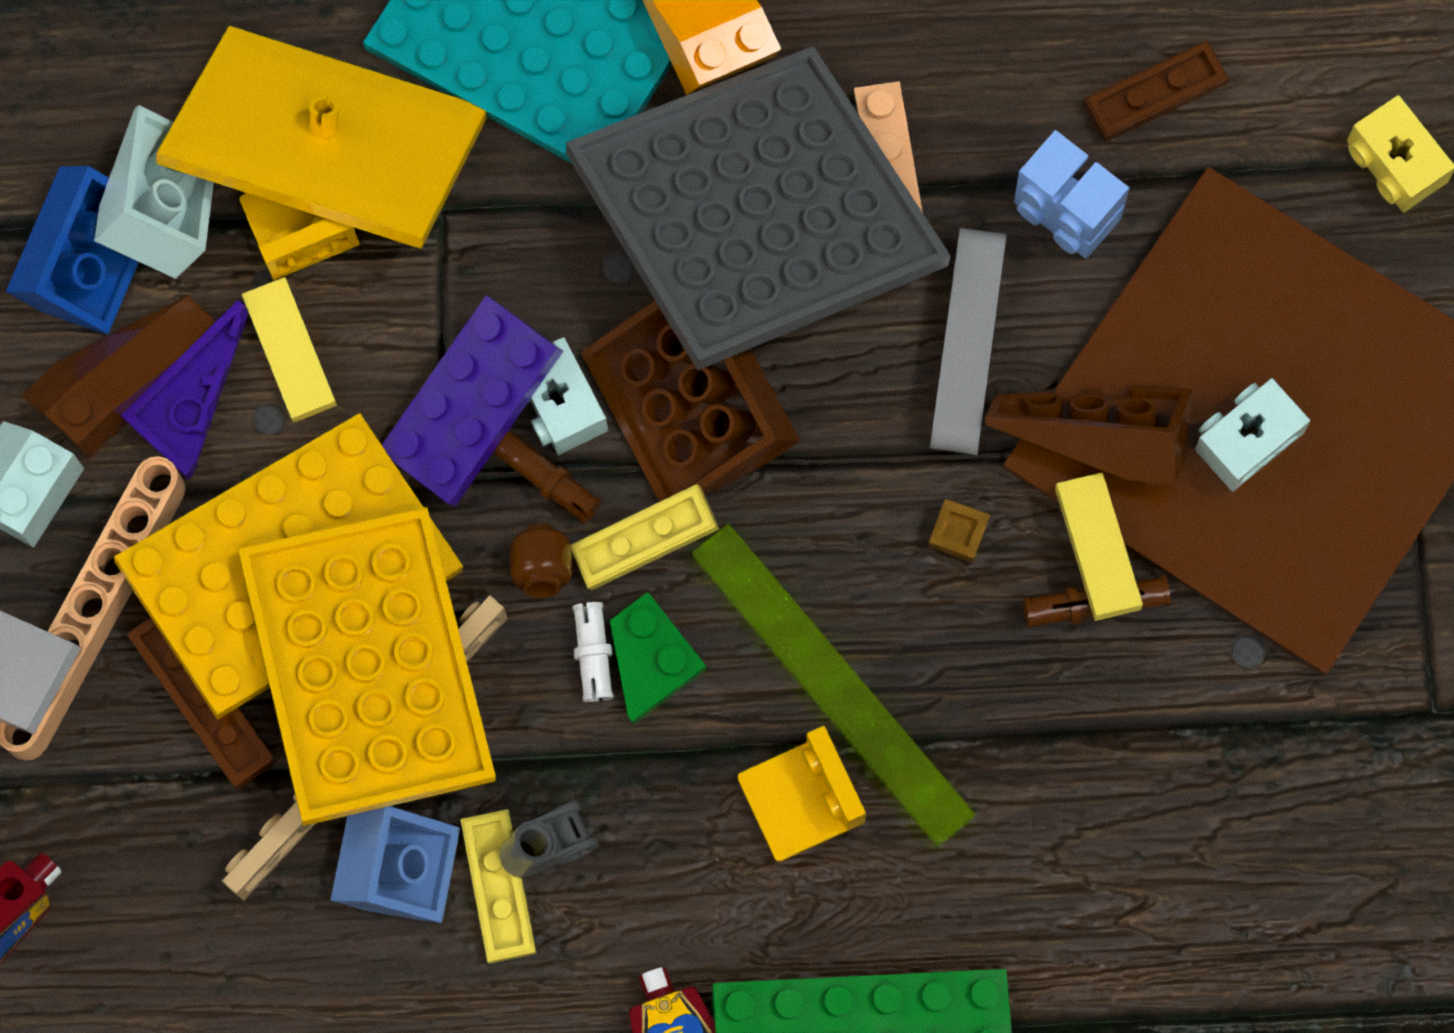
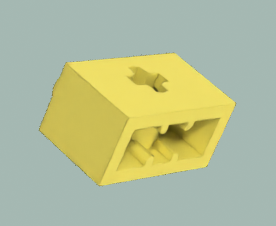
(1398, 131)

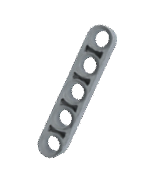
(968, 341)

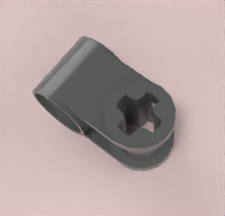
(555, 838)

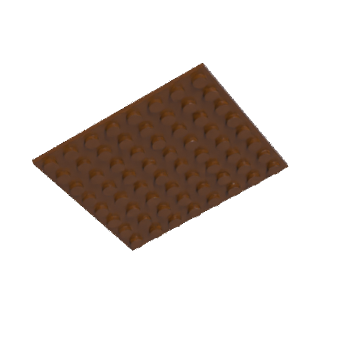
(1323, 525)

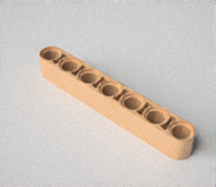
(94, 584)

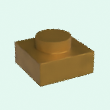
(959, 530)

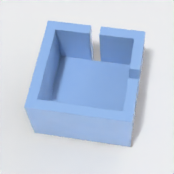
(1073, 210)

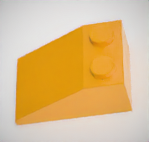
(712, 38)

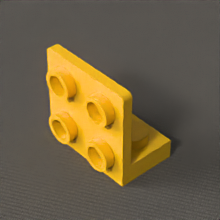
(294, 237)
(802, 796)

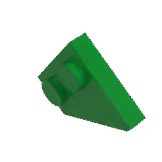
(651, 657)

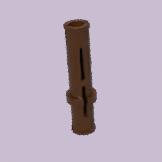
(552, 481)
(1040, 611)

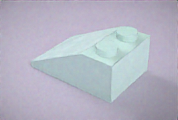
(153, 209)

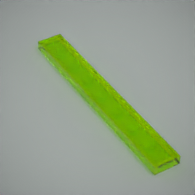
(833, 685)

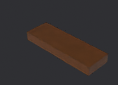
(1155, 91)

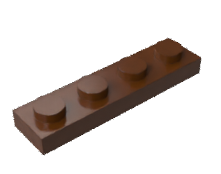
(229, 738)

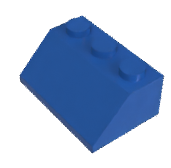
(62, 264)

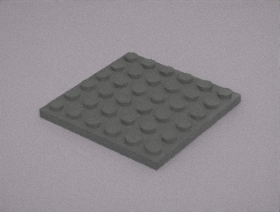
(756, 206)

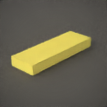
(289, 350)
(644, 537)
(1098, 546)
(497, 893)

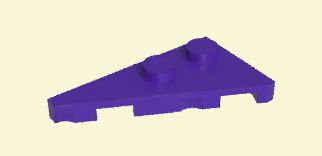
(183, 400)

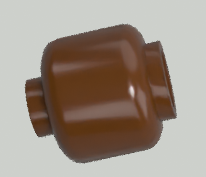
(540, 561)

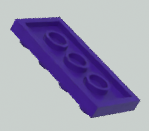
(471, 400)

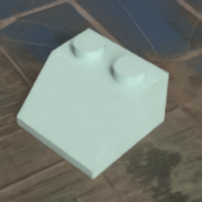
(32, 481)

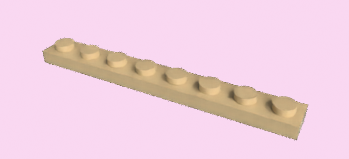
(285, 831)

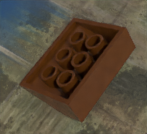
(686, 420)

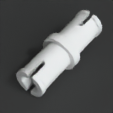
(592, 652)

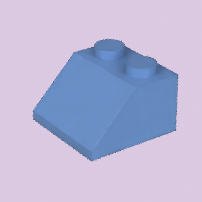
(396, 864)

